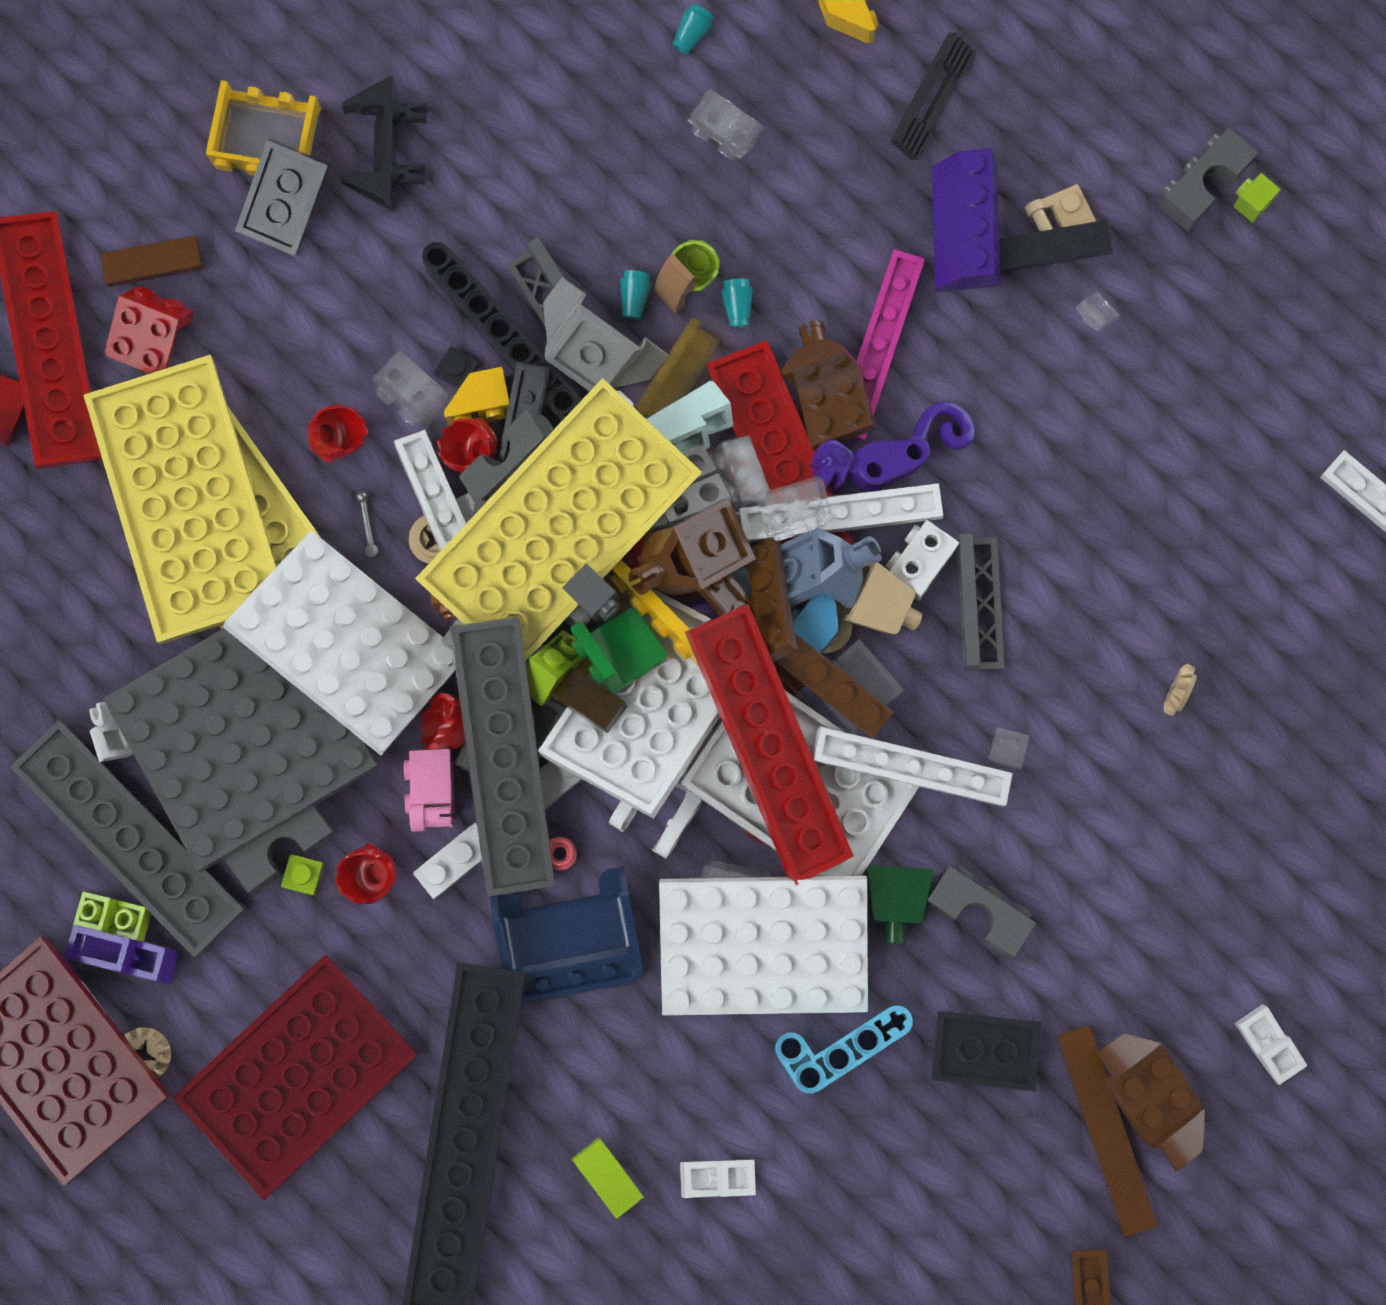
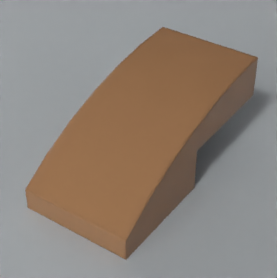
(674, 284)

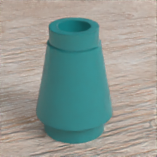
(693, 26)
(634, 293)
(737, 301)

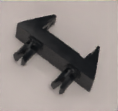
(382, 102)

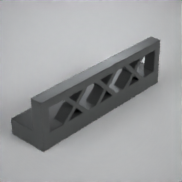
(545, 267)
(969, 600)

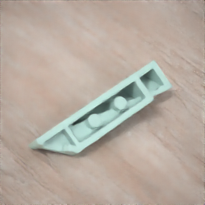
(694, 417)

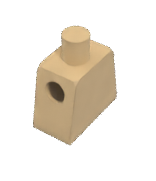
(882, 603)

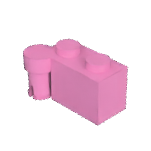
(431, 789)

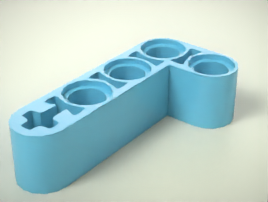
(848, 1044)

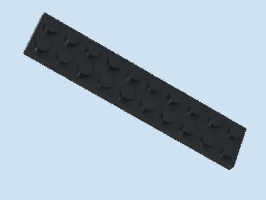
(465, 1136)

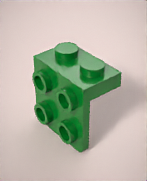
(619, 650)

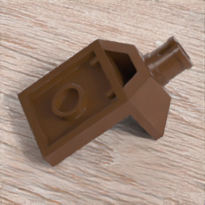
(829, 388)
(693, 552)

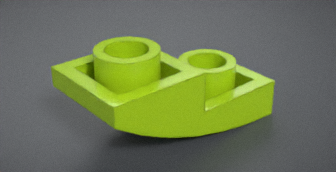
(112, 916)
(607, 1178)

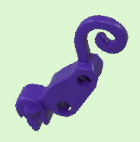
(889, 459)

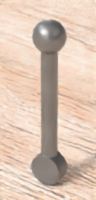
(371, 550)

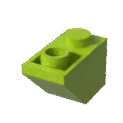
(551, 666)

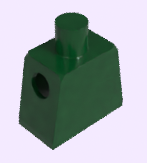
(897, 898)

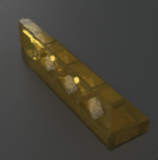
(679, 369)

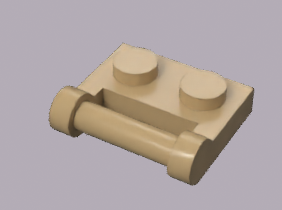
(1067, 207)

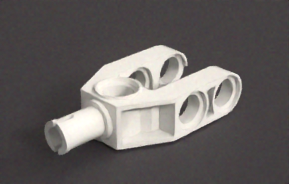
(675, 827)

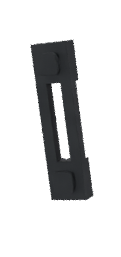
(954, 58)

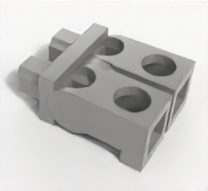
(700, 494)

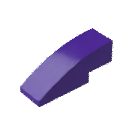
(121, 954)

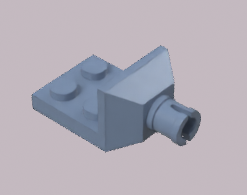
(826, 564)

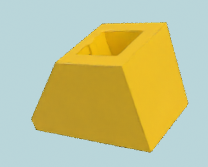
(850, 18)
(480, 395)

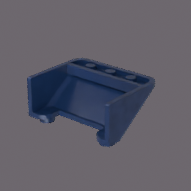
(572, 942)

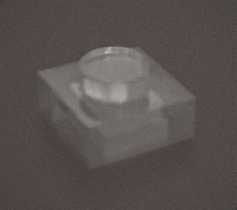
(1097, 312)
(1008, 748)

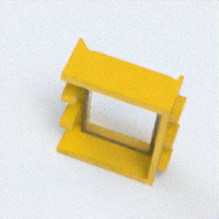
(248, 119)

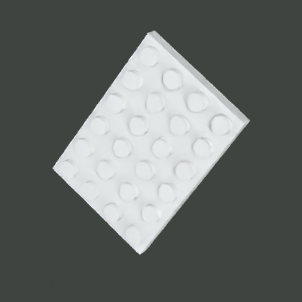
(344, 642)
(654, 736)
(863, 802)
(763, 945)

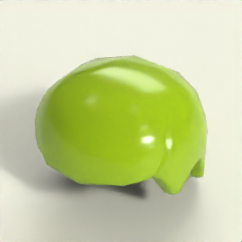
(700, 261)

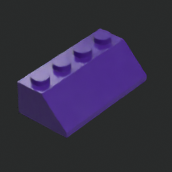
(966, 221)

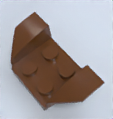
(1155, 1097)

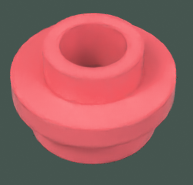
(569, 847)

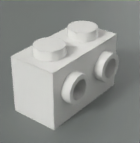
(923, 557)

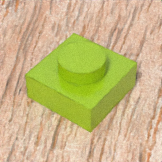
(302, 875)

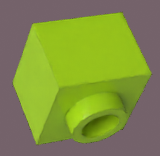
(1255, 197)

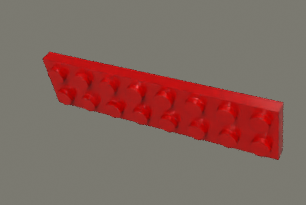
(46, 340)
(768, 415)
(769, 744)

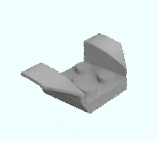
(589, 347)

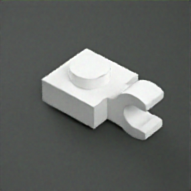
(107, 736)

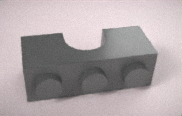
(1224, 158)
(487, 474)
(593, 595)
(255, 861)
(1008, 924)

